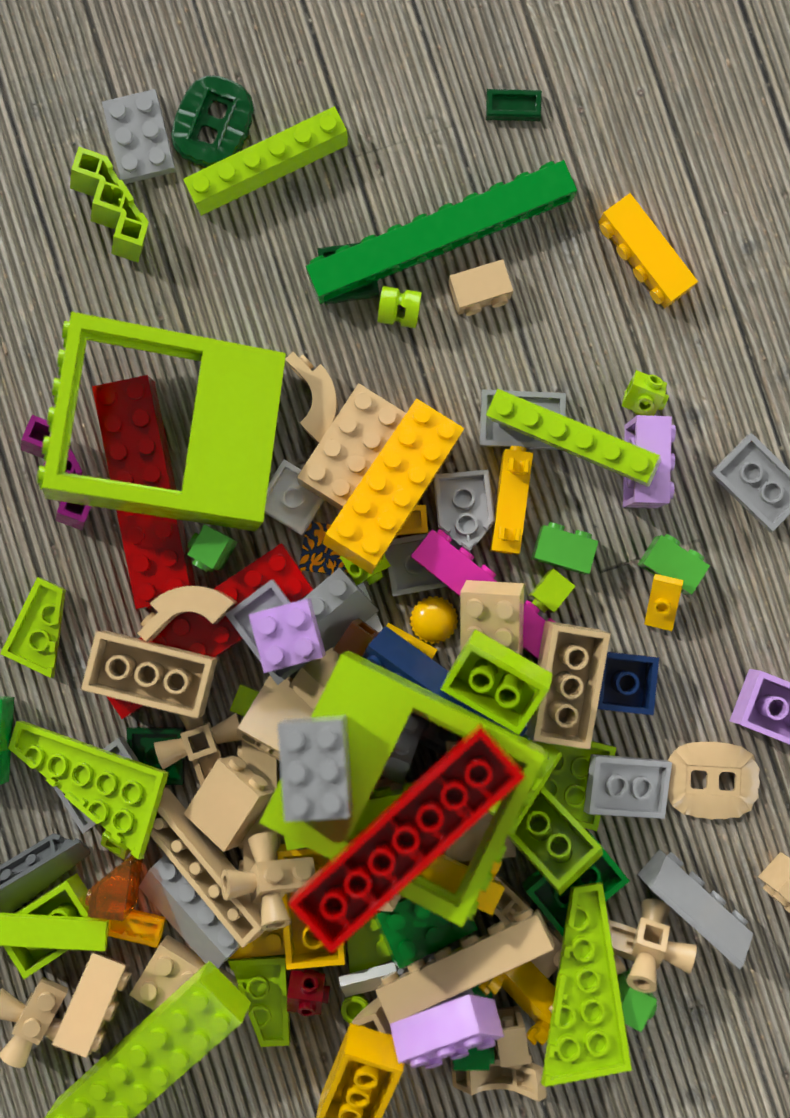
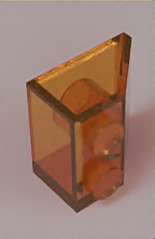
(116, 891)

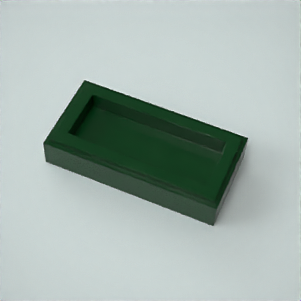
(513, 105)

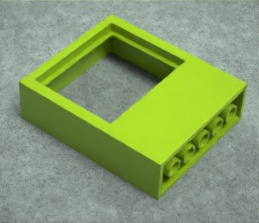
(228, 434)
(376, 713)

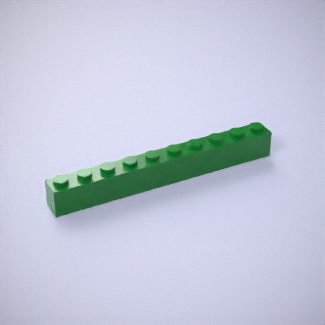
(441, 231)

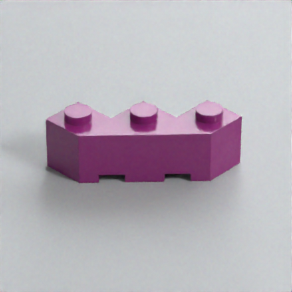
(32, 442)

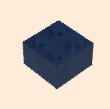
(629, 683)

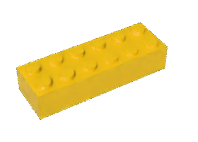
(392, 486)

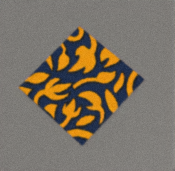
(317, 556)

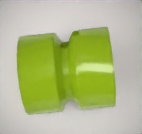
(389, 307)

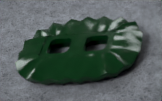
(194, 115)

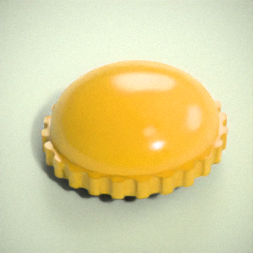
(433, 619)

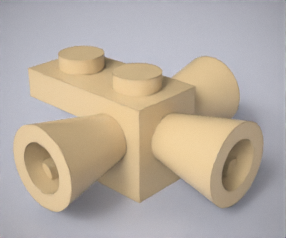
(198, 743)
(268, 880)
(649, 946)
(32, 1019)

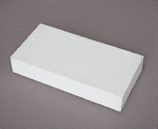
(365, 980)

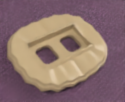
(713, 759)

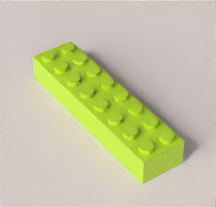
(157, 1049)

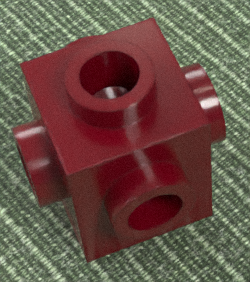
(307, 992)

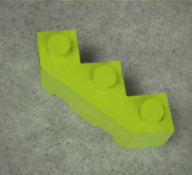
(111, 204)

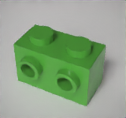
(210, 549)
(565, 549)
(670, 560)
(636, 1005)

